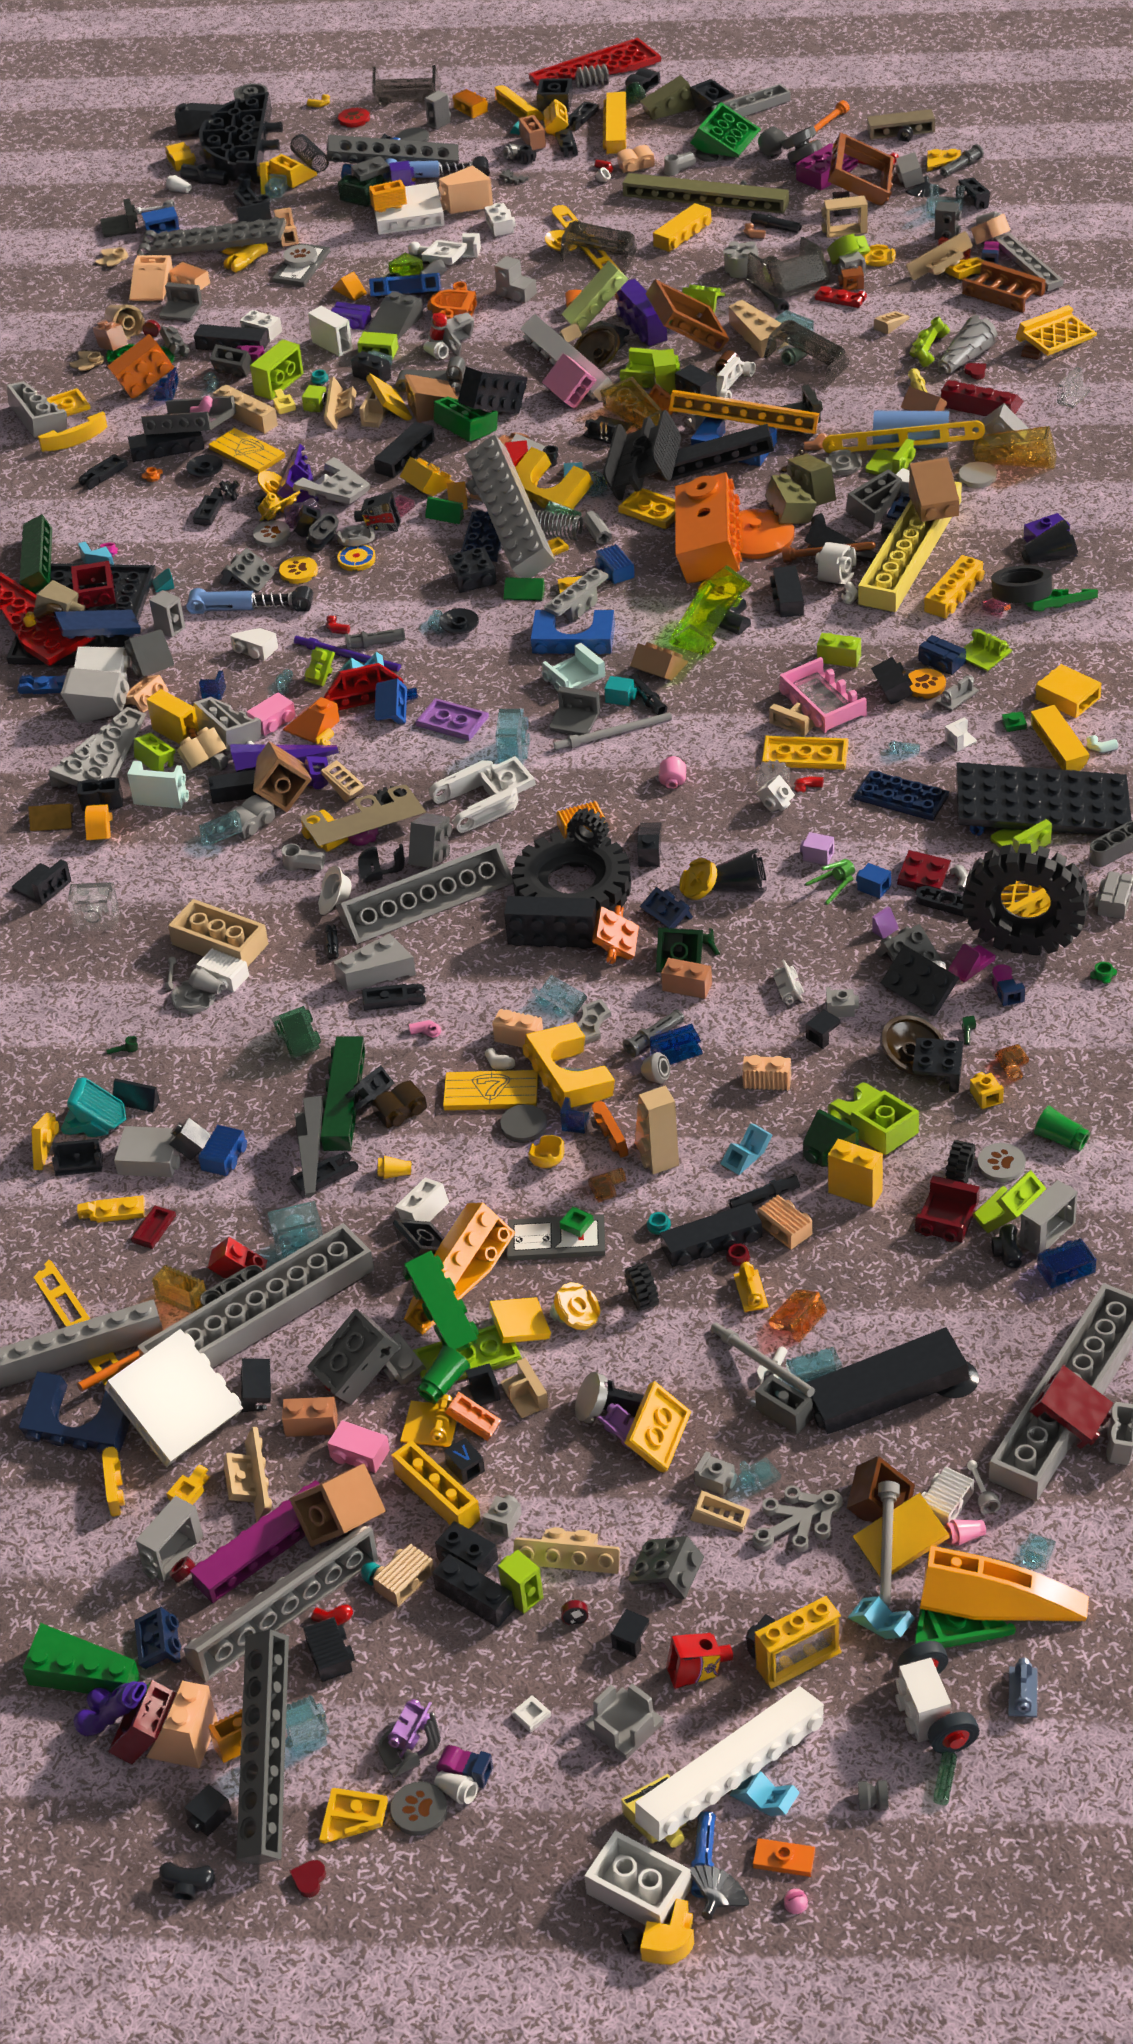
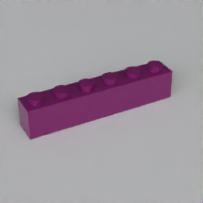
(249, 1551)

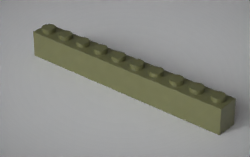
(706, 193)

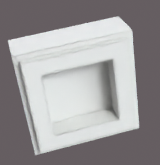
(531, 1714)

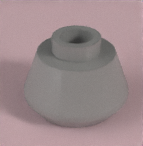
(656, 1068)

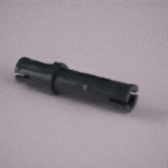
(778, 223)
(658, 706)
(766, 1192)

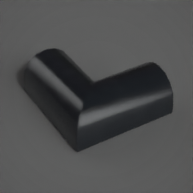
(734, 621)

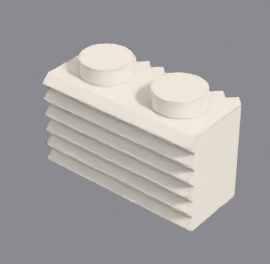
(224, 968)
(948, 1494)

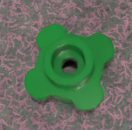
(1103, 971)

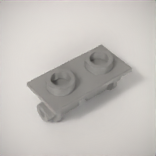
(958, 693)

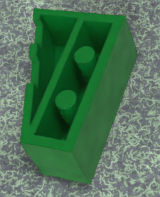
(464, 420)

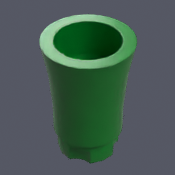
(1061, 1129)
(442, 1374)

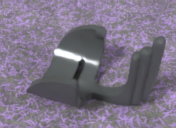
(411, 1760)

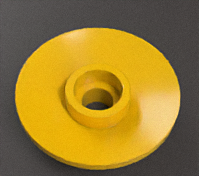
(553, 240)
(269, 482)

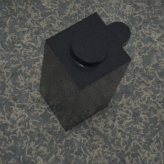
(232, 786)

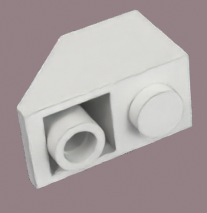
(255, 643)

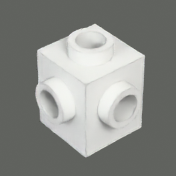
(775, 794)

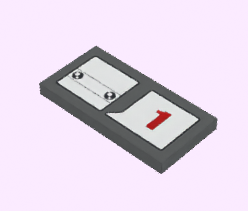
(301, 276)
(545, 1240)

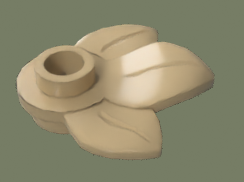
(112, 256)
(87, 360)

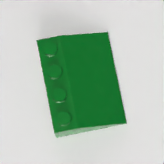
(724, 133)

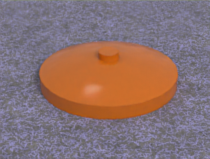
(763, 534)

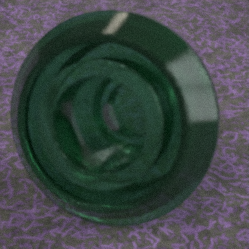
(635, 93)

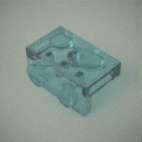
(560, 996)

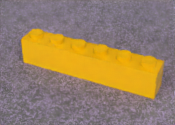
(614, 122)

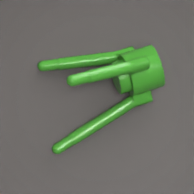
(842, 871)

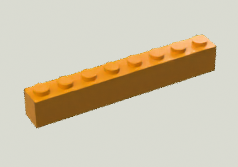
(744, 411)

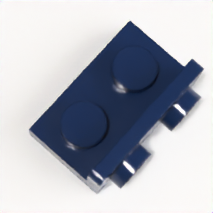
(664, 908)
(157, 1638)

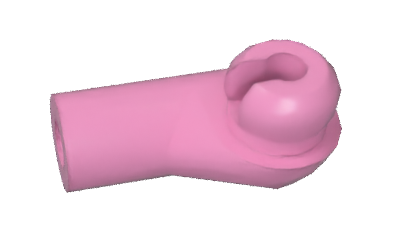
(204, 406)
(426, 1027)

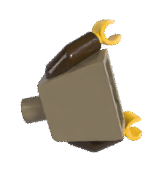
(53, 599)

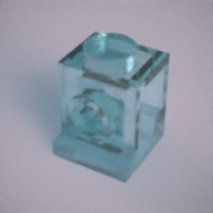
(276, 186)

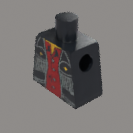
(379, 513)

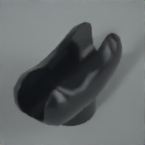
(1006, 1246)
(186, 1881)

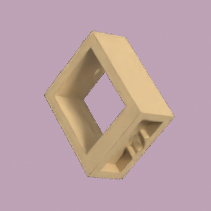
(845, 203)

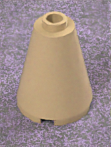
(128, 316)

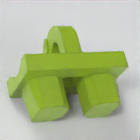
(316, 672)

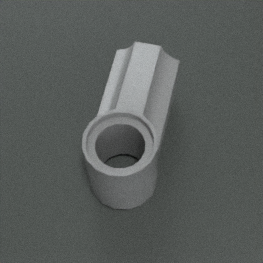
(675, 163)
(295, 858)

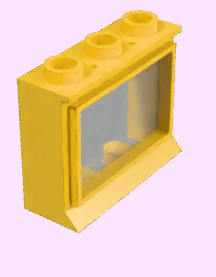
(797, 1642)

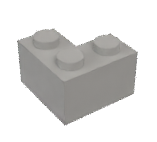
(511, 282)
(1001, 421)

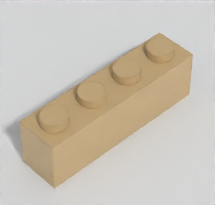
(250, 410)

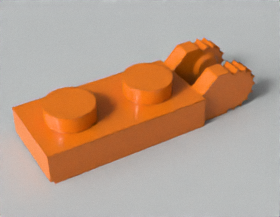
(610, 1128)

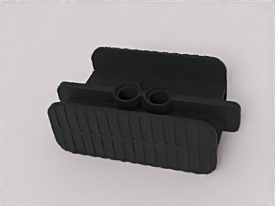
(641, 454)

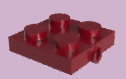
(923, 870)

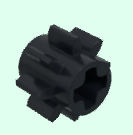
(526, 155)

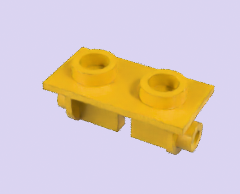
(750, 1288)

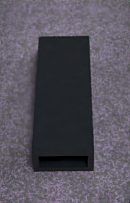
(887, 1381)

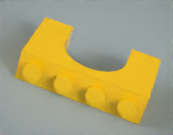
(565, 493)
(562, 1042)

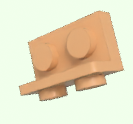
(144, 689)

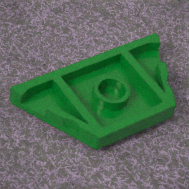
(956, 1630)

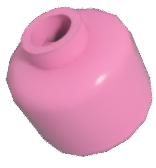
(672, 772)

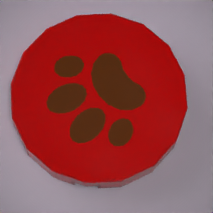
(354, 117)

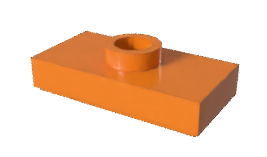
(661, 398)
(473, 1416)
(784, 1857)

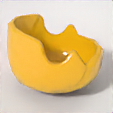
(548, 1152)

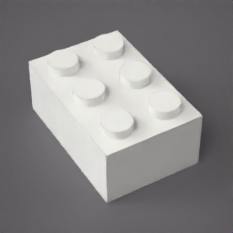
(637, 1880)

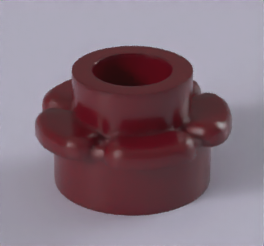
(738, 1250)

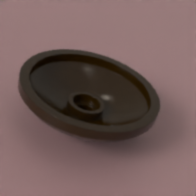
(599, 345)
(899, 1040)

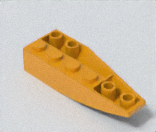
(467, 1255)
(995, 1590)

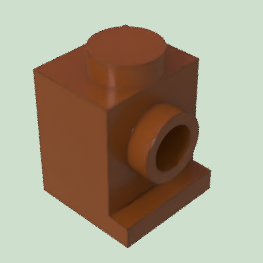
(851, 279)

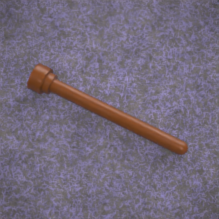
(790, 554)

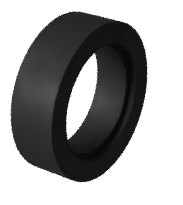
(1021, 584)

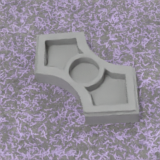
(593, 1016)

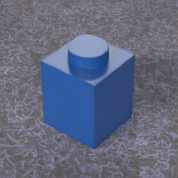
(873, 880)

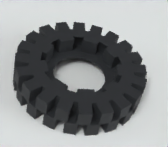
(607, 861)
(1002, 869)

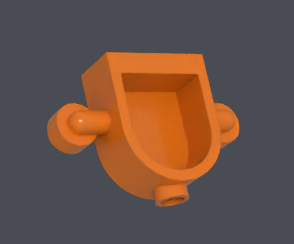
(453, 301)

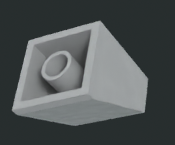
(94, 693)

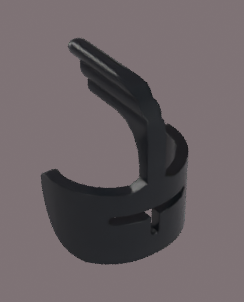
(370, 858)

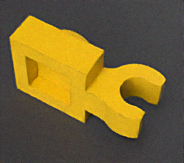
(190, 1488)

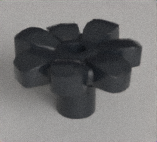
(230, 489)

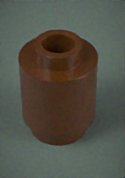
(724, 359)

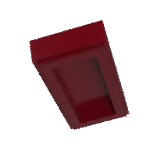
(153, 1227)

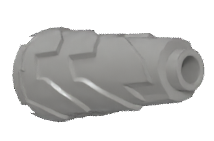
(970, 342)

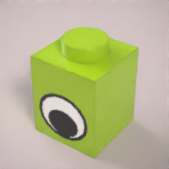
(314, 398)

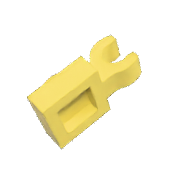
(283, 403)

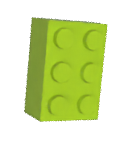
(276, 369)

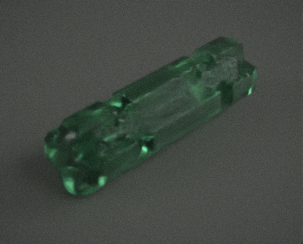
(557, 508)
(945, 1778)

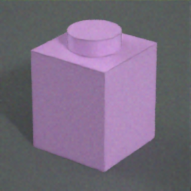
(817, 848)

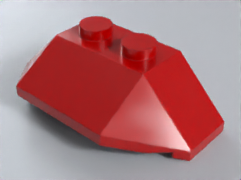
(358, 685)

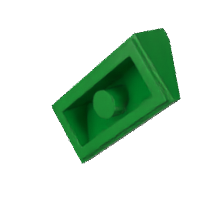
(444, 510)
(524, 589)

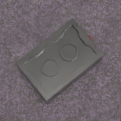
(353, 1356)

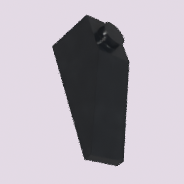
(649, 844)

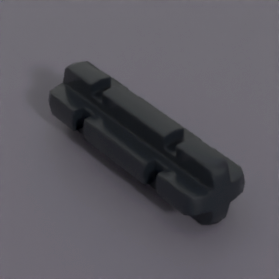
(331, 941)

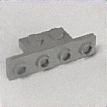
(578, 596)

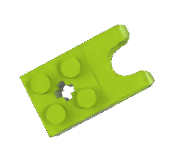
(879, 1116)

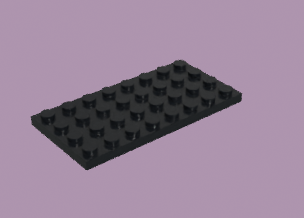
(1028, 795)

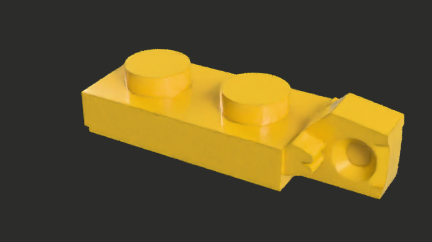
(112, 1209)

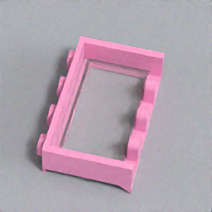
(820, 695)

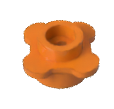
(152, 474)

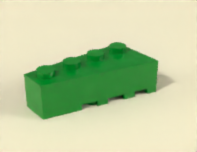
(440, 1301)
(75, 1664)

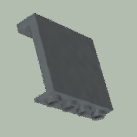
(181, 420)

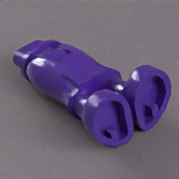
(108, 1707)

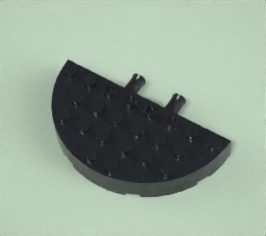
(237, 135)

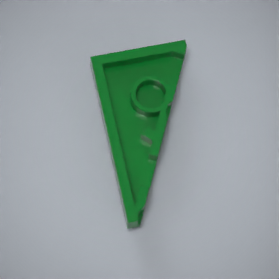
(1060, 597)

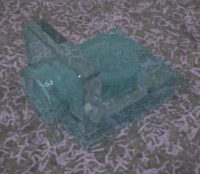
(758, 1474)
(1036, 1552)

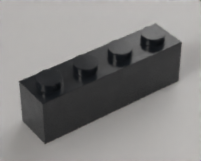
(210, 335)
(160, 445)
(406, 445)
(711, 1235)

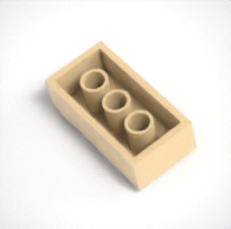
(208, 927)

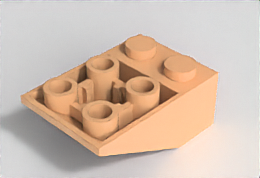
(150, 277)

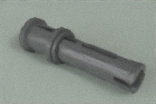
(967, 157)
(366, 639)
(642, 1040)

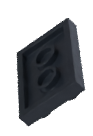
(919, 980)

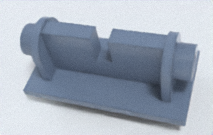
(1023, 1689)

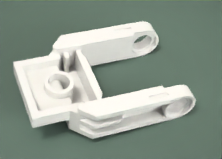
(500, 782)

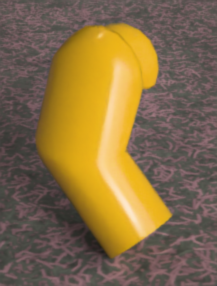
(319, 103)
(323, 738)

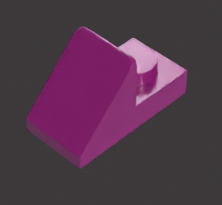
(970, 961)

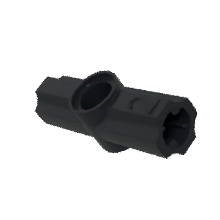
(204, 174)

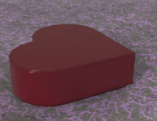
(976, 370)
(308, 1877)

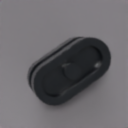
(321, 532)

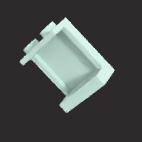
(576, 671)
(157, 787)

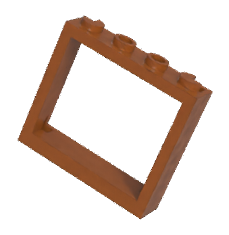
(847, 145)
(683, 310)

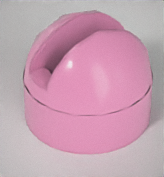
(797, 1902)

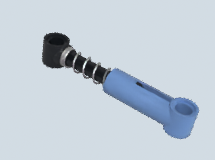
(433, 169)
(202, 601)

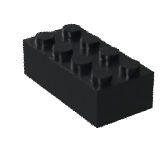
(492, 390)
(550, 921)

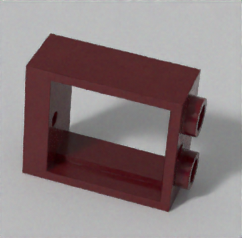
(92, 574)
(142, 1723)

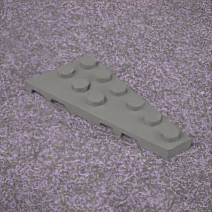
(101, 753)

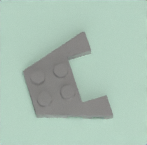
(342, 487)

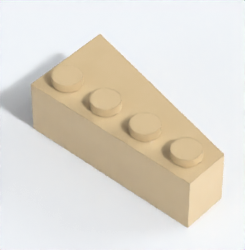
(753, 325)
(657, 1130)

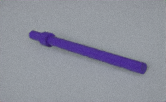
(311, 643)

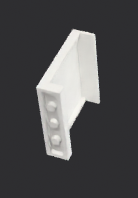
(420, 212)
(173, 1397)

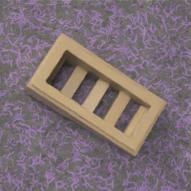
(889, 322)
(570, 333)
(345, 794)
(709, 1518)

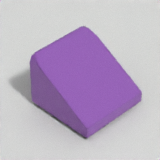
(884, 923)

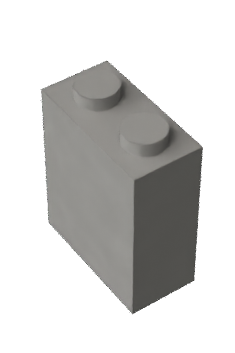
(146, 1152)

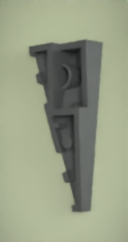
(308, 1134)

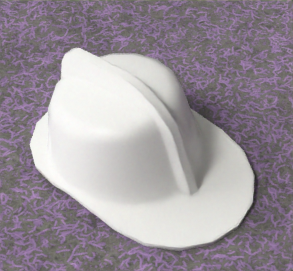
(334, 890)

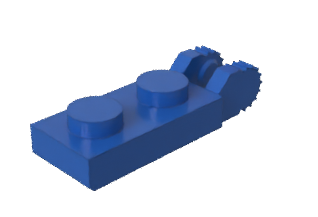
(41, 684)

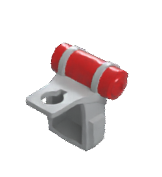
(451, 330)

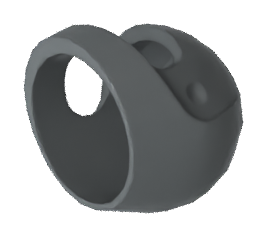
(770, 141)

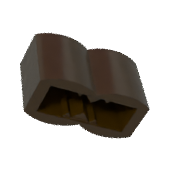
(399, 1104)

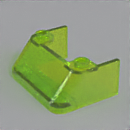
(708, 610)

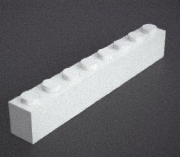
(553, 346)
(728, 1763)

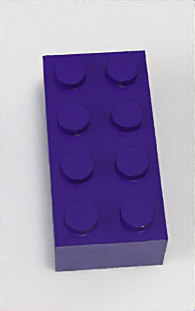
(639, 313)

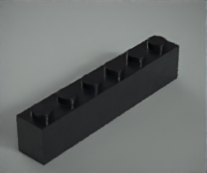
(722, 451)

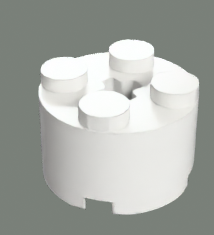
(835, 563)

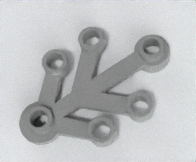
(798, 1517)

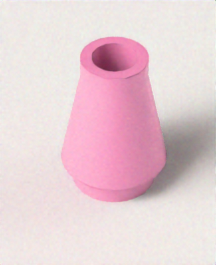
(964, 1530)

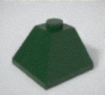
(678, 944)
(823, 1135)

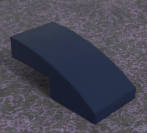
(898, 507)

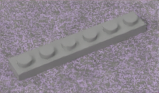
(1028, 261)

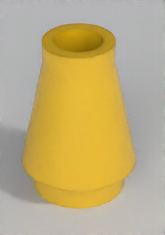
(392, 1167)

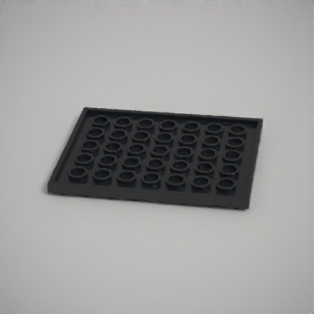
(130, 591)

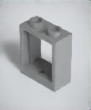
(1048, 1217)
(169, 1538)

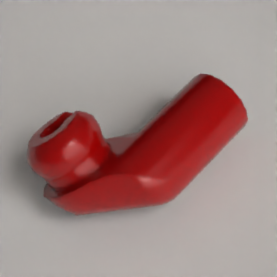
(604, 164)
(336, 628)
(809, 781)
(341, 1614)

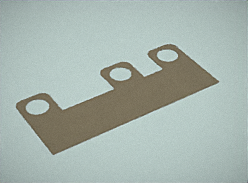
(367, 819)

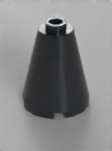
(1051, 545)
(741, 873)

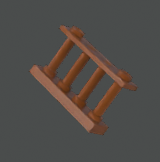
(1004, 276)

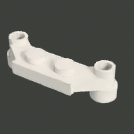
(730, 374)

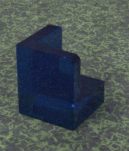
(213, 688)
(573, 1120)

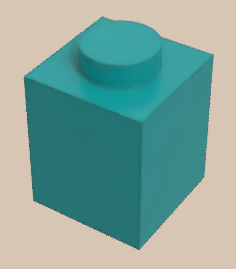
(620, 691)

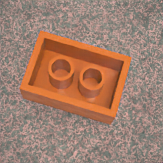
(140, 366)

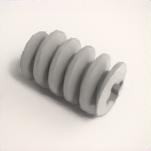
(597, 74)

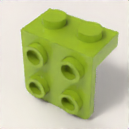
(706, 296)
(892, 460)
(1036, 836)

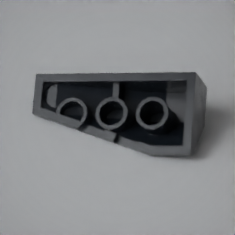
(191, 116)
(820, 534)

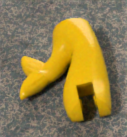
(243, 256)

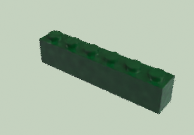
(36, 554)
(344, 1073)

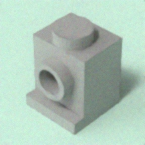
(852, 261)
(841, 1002)
(715, 1474)
(502, 1516)

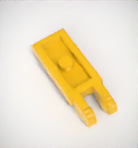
(113, 1479)

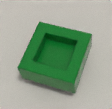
(1014, 721)
(576, 1222)

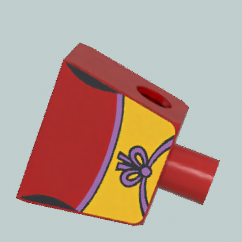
(695, 1658)

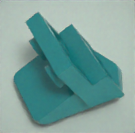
(92, 1110)

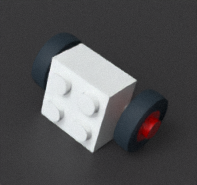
(927, 1702)

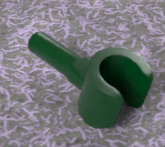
(709, 939)
(968, 1023)
(130, 1046)

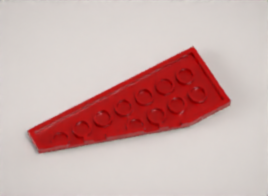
(617, 58)
(44, 637)

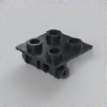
(603, 428)

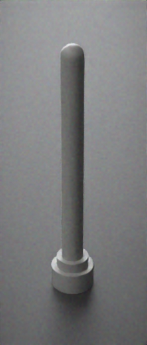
(888, 1493)

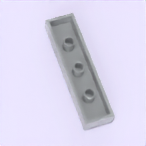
(758, 100)

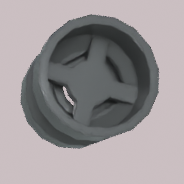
(873, 1795)

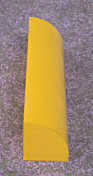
(515, 103)
(1059, 738)

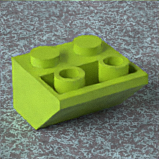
(665, 367)

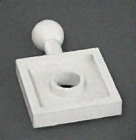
(443, 250)

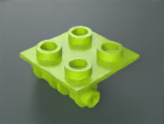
(986, 650)

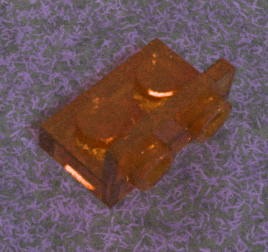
(799, 1313)

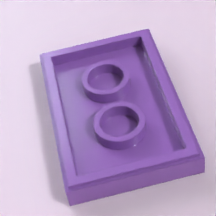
(452, 719)

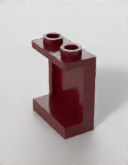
(948, 1209)
(1073, 1405)

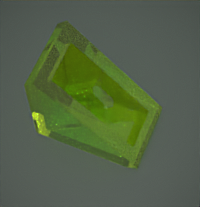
(406, 265)

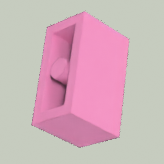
(273, 713)
(358, 1446)

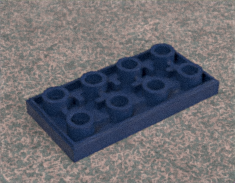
(482, 534)
(97, 623)
(901, 795)

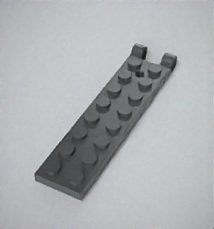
(213, 237)

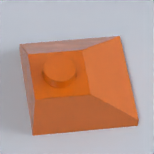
(314, 720)

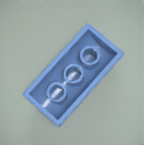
(901, 419)

